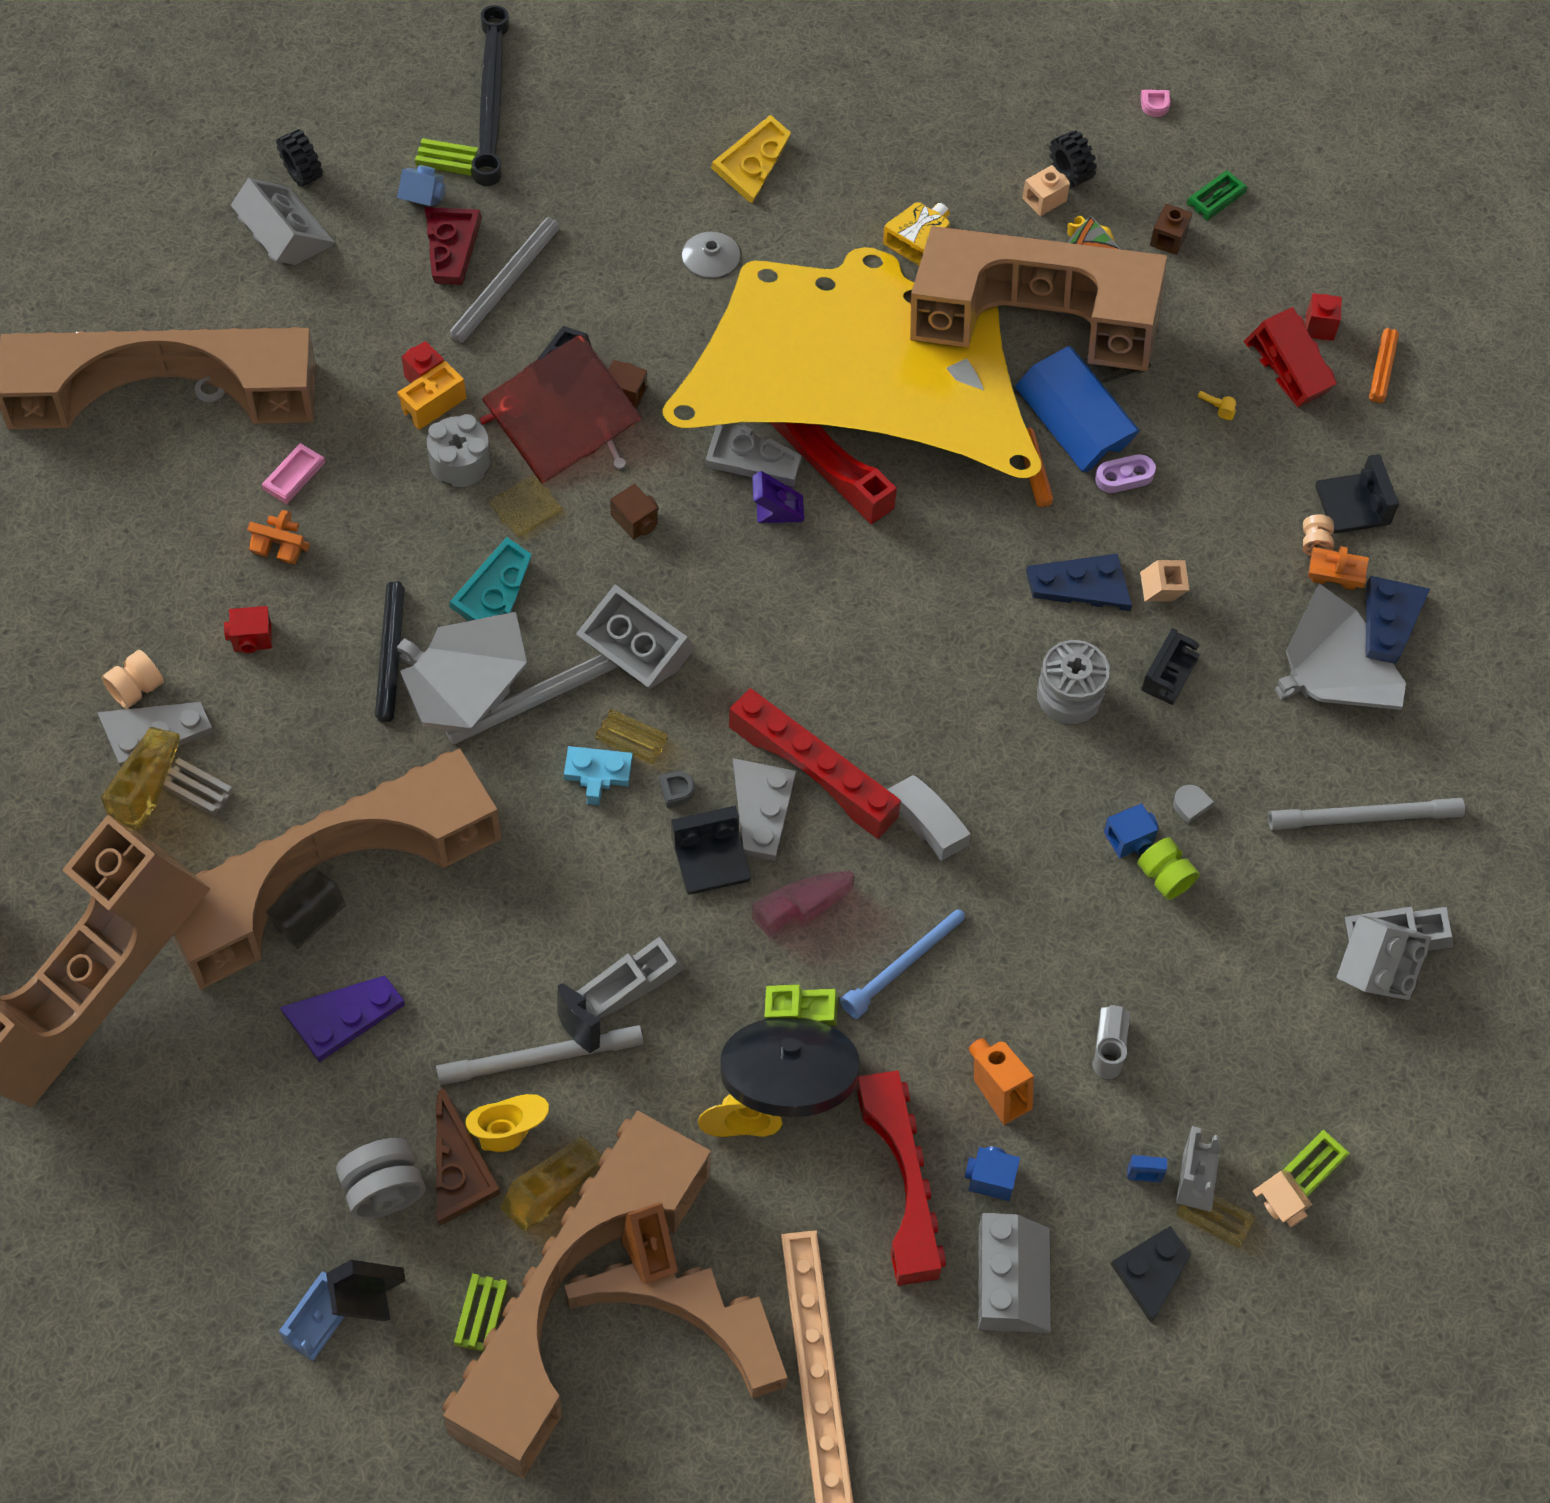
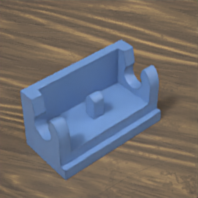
(311, 1321)

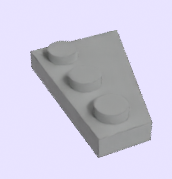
(128, 726)

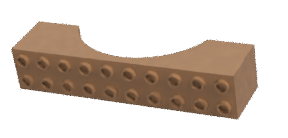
(57, 375)
(428, 812)
(506, 1397)

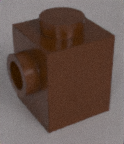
(1171, 229)
(630, 379)
(634, 511)

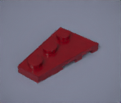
(451, 242)

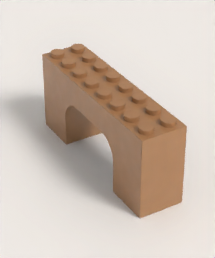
(980, 270)
(133, 911)

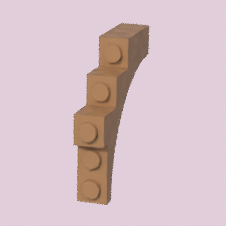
(737, 1329)

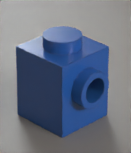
(1131, 830)
(992, 1172)

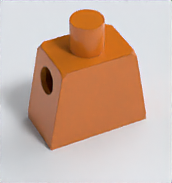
(1002, 1079)

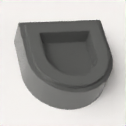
(677, 788)

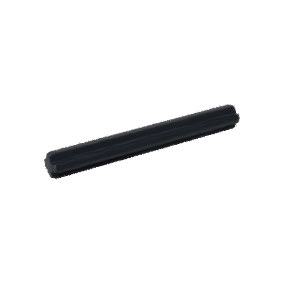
(389, 654)

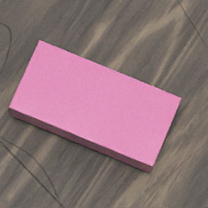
(293, 473)

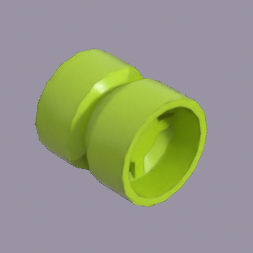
(1171, 872)

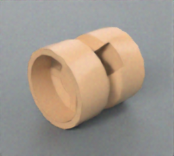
(136, 676)

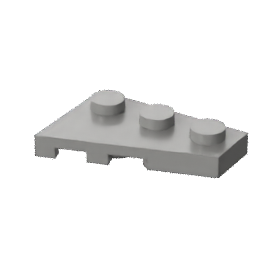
(745, 453)
(763, 803)

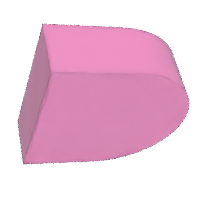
(1155, 102)

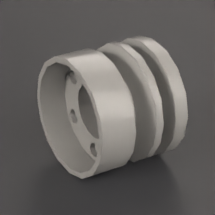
(1072, 681)

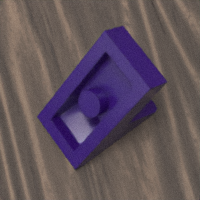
(776, 500)

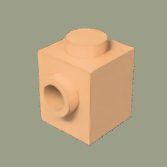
(1046, 190)
(1164, 580)

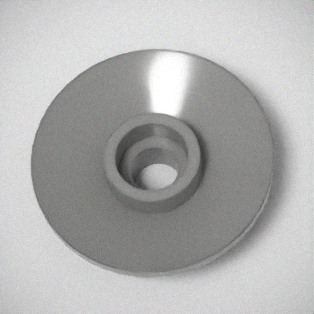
(708, 262)

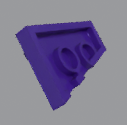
(342, 1015)

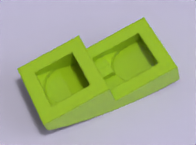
(793, 1002)

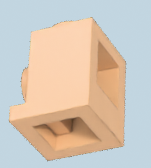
(1284, 1198)

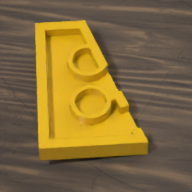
(752, 158)

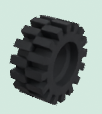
(299, 157)
(1073, 157)

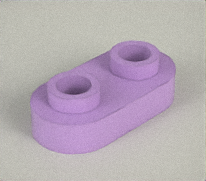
(1123, 473)

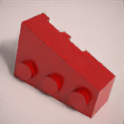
(1293, 357)

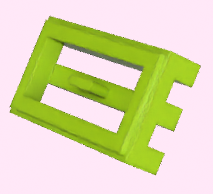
(447, 153)
(1332, 1146)
(487, 1283)

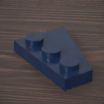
(1087, 580)
(1390, 616)

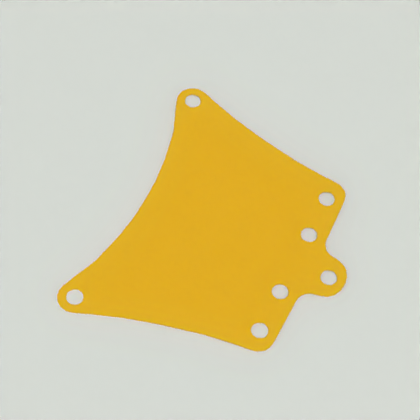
(851, 364)

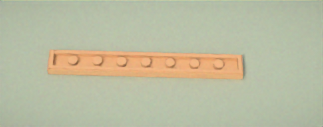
(816, 1368)

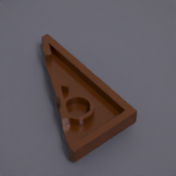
(461, 1172)

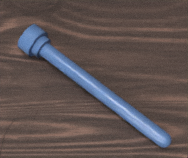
(857, 1001)

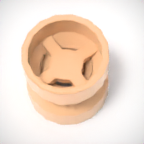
(1318, 533)

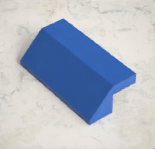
(1076, 408)

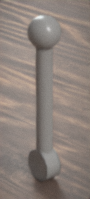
(619, 463)

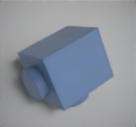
(421, 186)

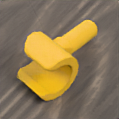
(1225, 405)

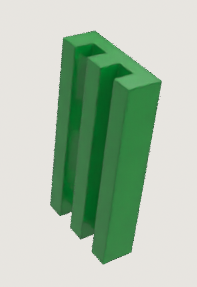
(1208, 213)

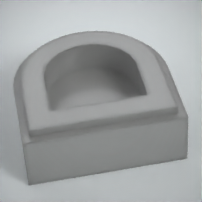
(1191, 802)

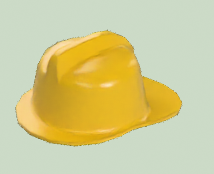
(736, 1119)
(507, 1122)

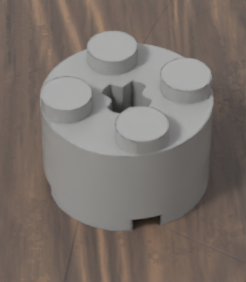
(458, 450)

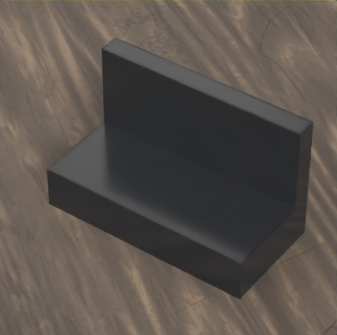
(360, 1289)

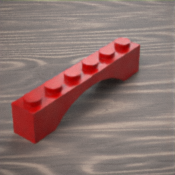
(857, 482)
(855, 791)
(884, 1109)

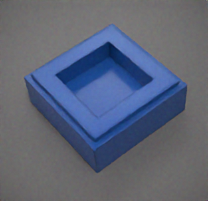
(1146, 1168)

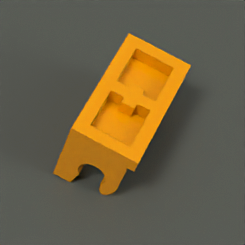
(432, 394)

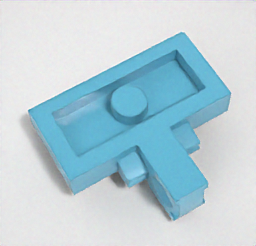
(597, 770)

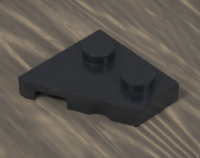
(1152, 1269)

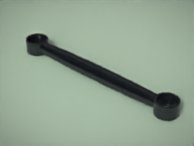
(490, 96)

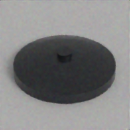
(789, 1067)

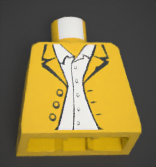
(911, 228)

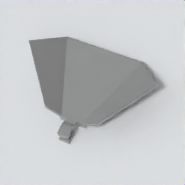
(1331, 659)
(463, 671)

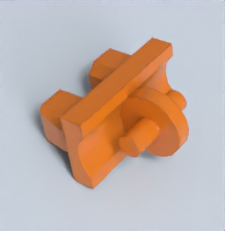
(290, 543)
(1338, 568)

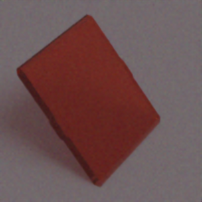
(561, 408)

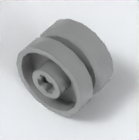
(380, 1178)

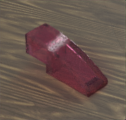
(801, 900)

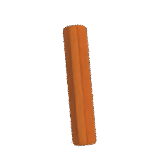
(1384, 365)
(1039, 482)

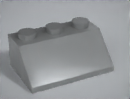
(280, 222)
(635, 638)
(1013, 1274)

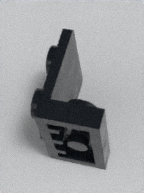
(1359, 499)
(710, 850)

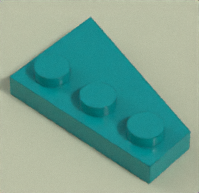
(495, 583)

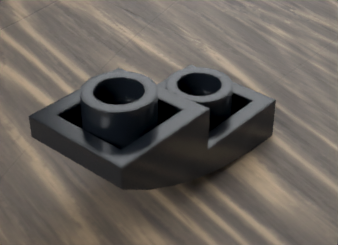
(577, 1022)

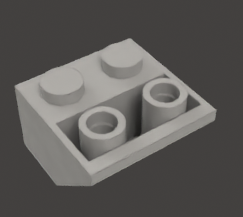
(1383, 958)

